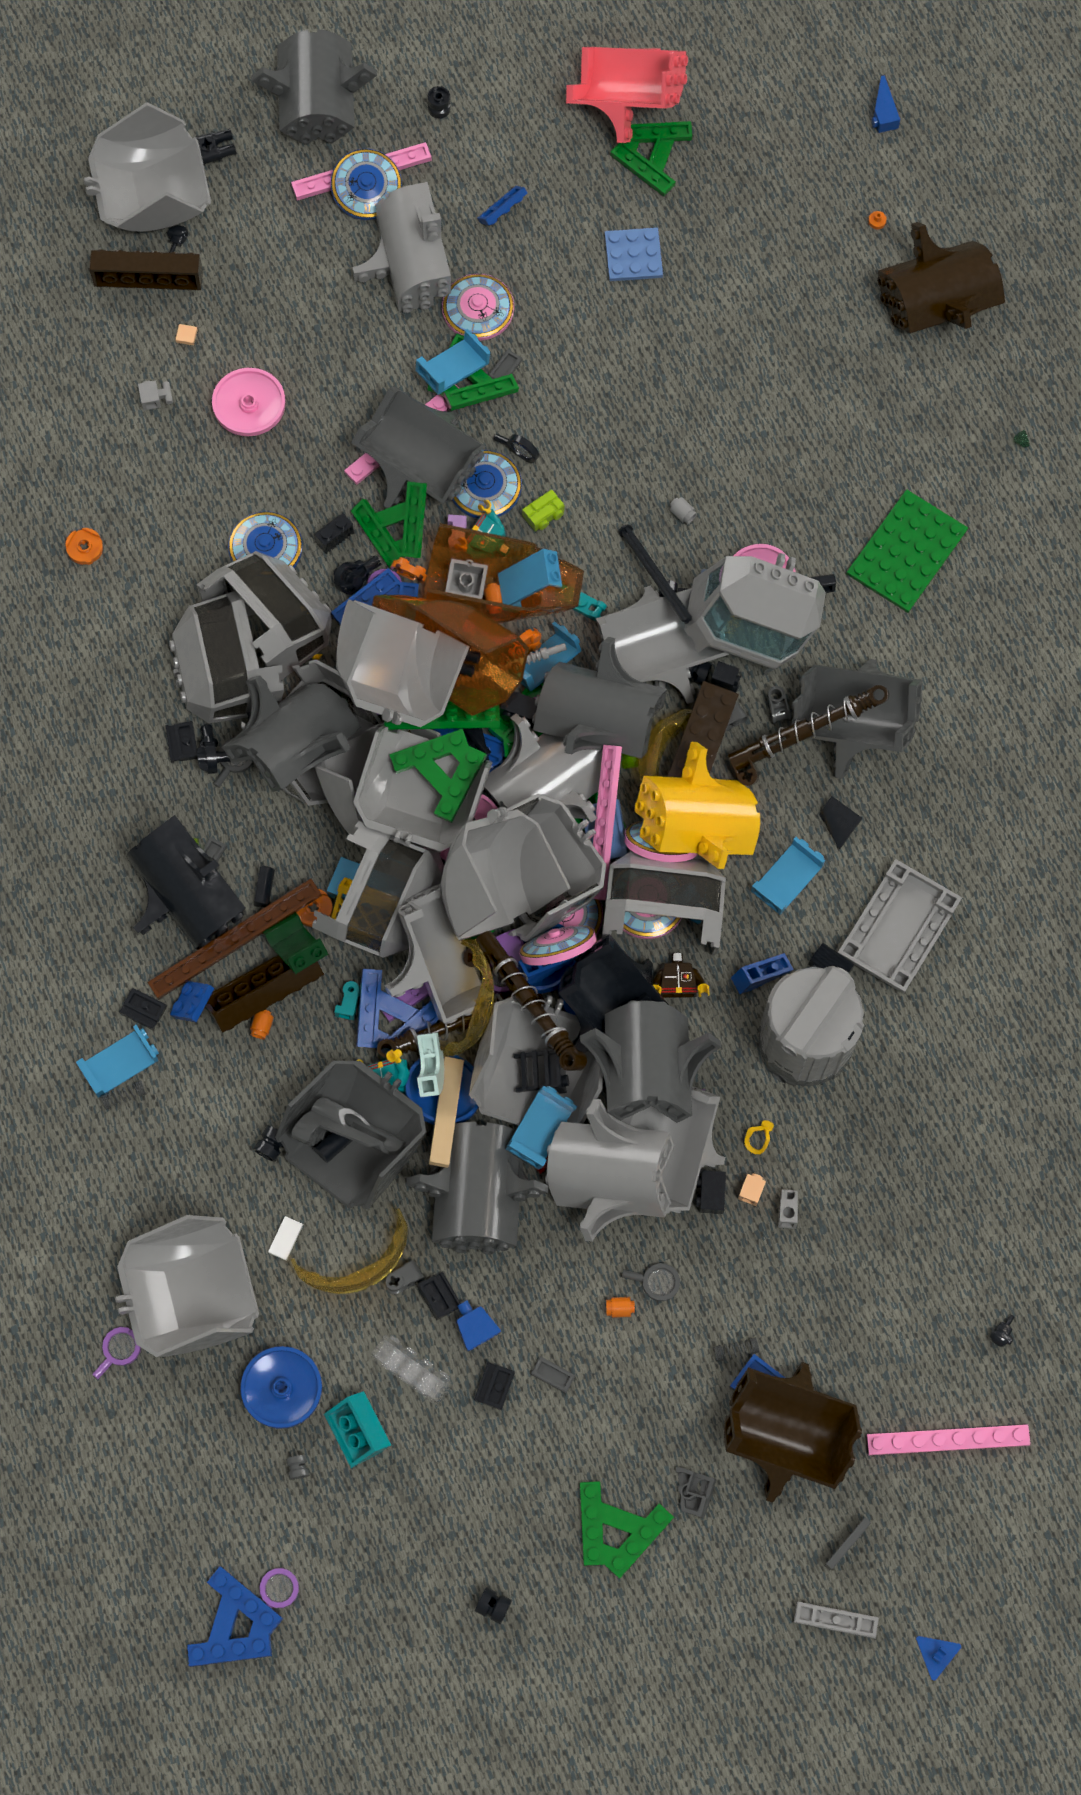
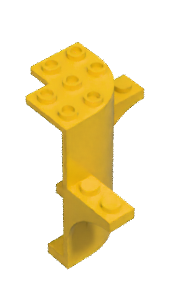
(698, 812)

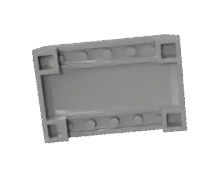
(899, 926)

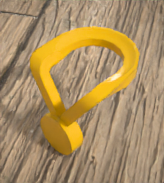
(767, 1126)

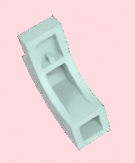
(432, 1065)

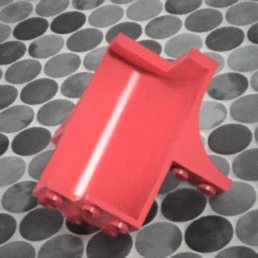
(627, 79)

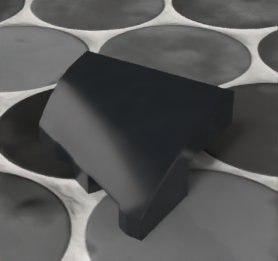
(839, 820)

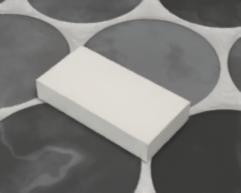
(285, 1238)

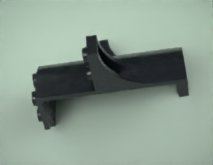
(184, 884)
(602, 982)

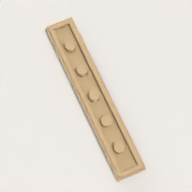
(446, 1113)

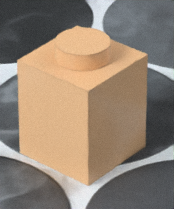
(752, 1189)

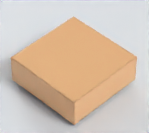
(186, 334)

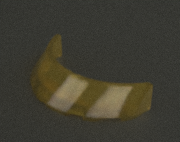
(659, 739)
(483, 1005)
(366, 1276)

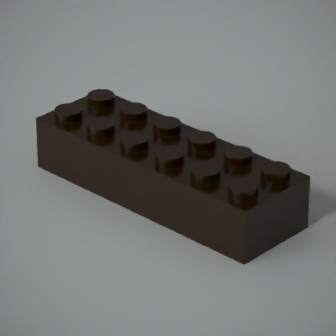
(146, 270)
(705, 725)
(257, 991)

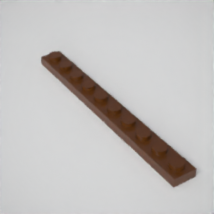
(234, 939)

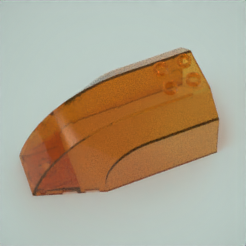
(499, 554)
(501, 650)

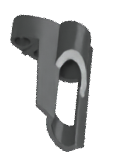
(339, 1120)

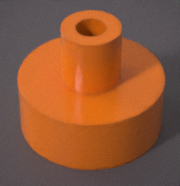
(877, 220)

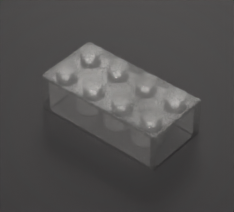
(411, 1370)

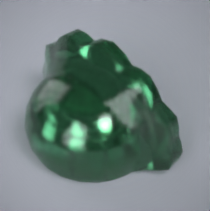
(1022, 439)

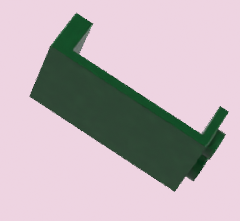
(294, 943)

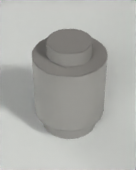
(683, 510)

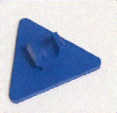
(937, 1654)

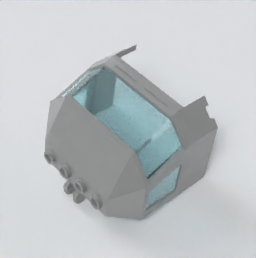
(755, 609)

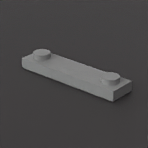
(836, 1620)

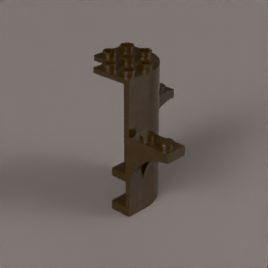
(940, 284)
(791, 1429)

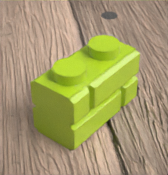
(543, 510)

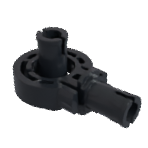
(354, 580)
(207, 754)

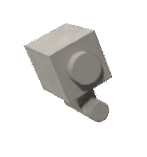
(151, 395)

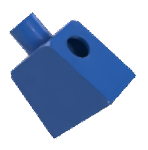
(475, 1326)

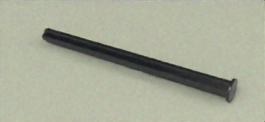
(627, 532)

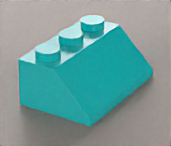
(357, 1429)

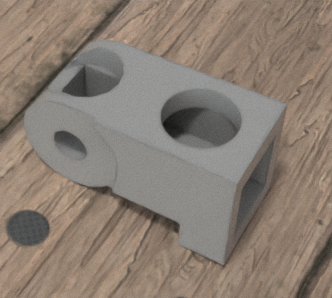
(788, 1209)

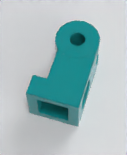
(350, 1001)

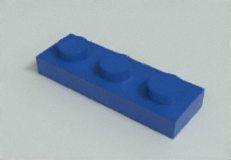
(502, 206)

